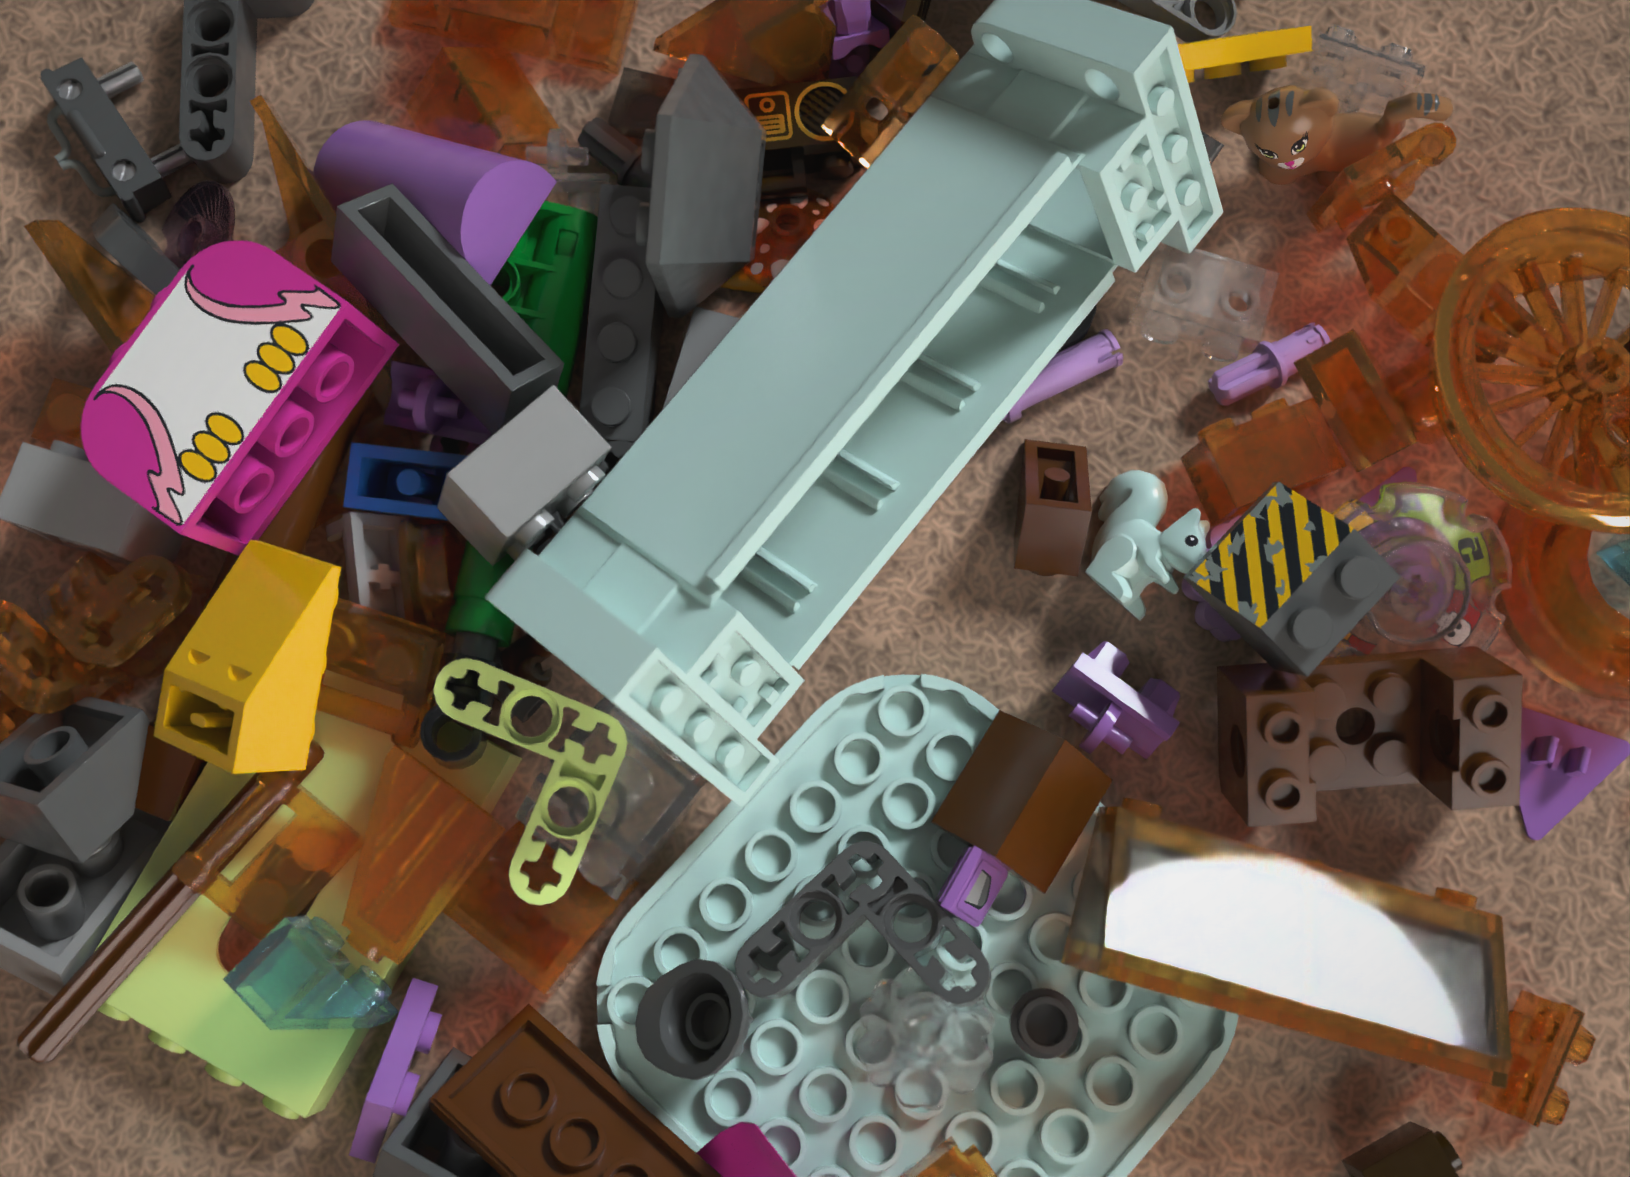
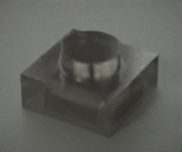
(638, 102)

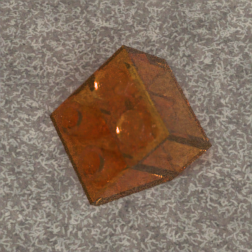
(532, 939)

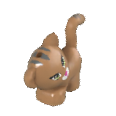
(1302, 134)

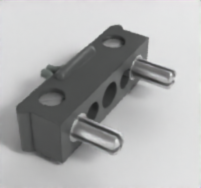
(107, 137)

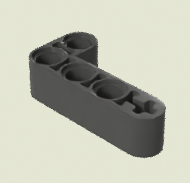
(217, 65)

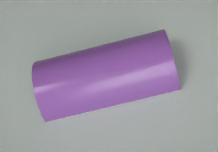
(465, 192)

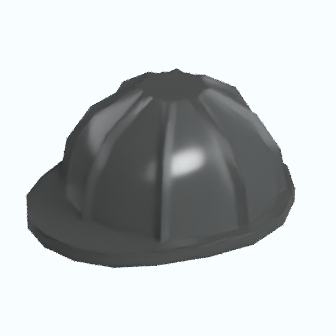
(693, 1020)

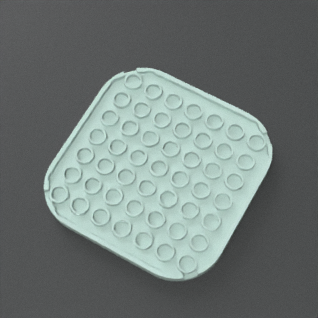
(877, 772)

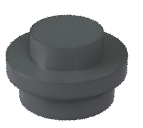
(1043, 1023)

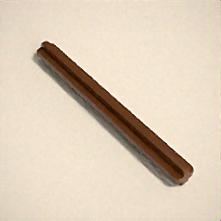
(129, 942)

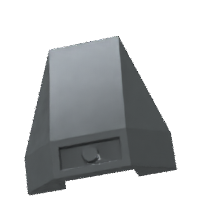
(703, 187)

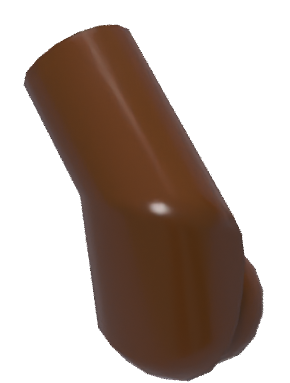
(524, 660)

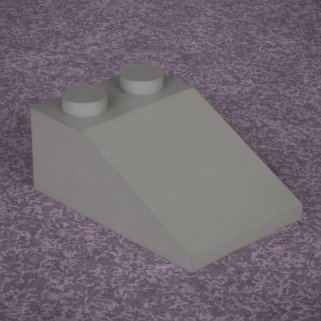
(62, 908)

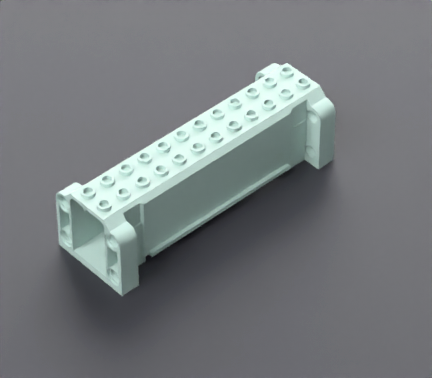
(869, 377)

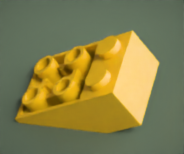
(253, 664)

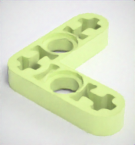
(567, 768)

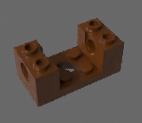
(1429, 720)

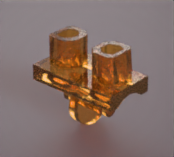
(1541, 1040)

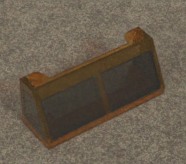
(1293, 943)

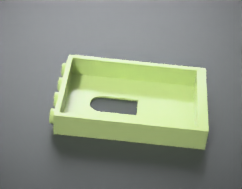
(181, 982)

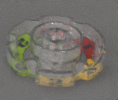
(1450, 565)

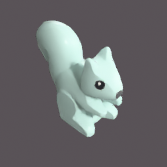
(1129, 547)

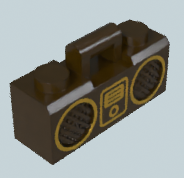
(794, 134)

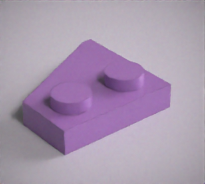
(393, 1083)

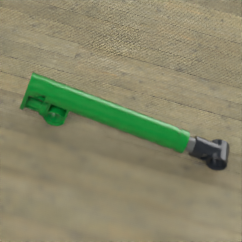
(550, 290)

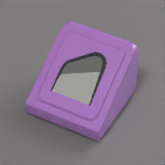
(972, 886)

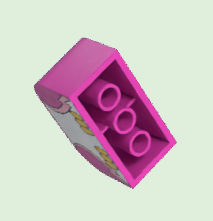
(229, 392)

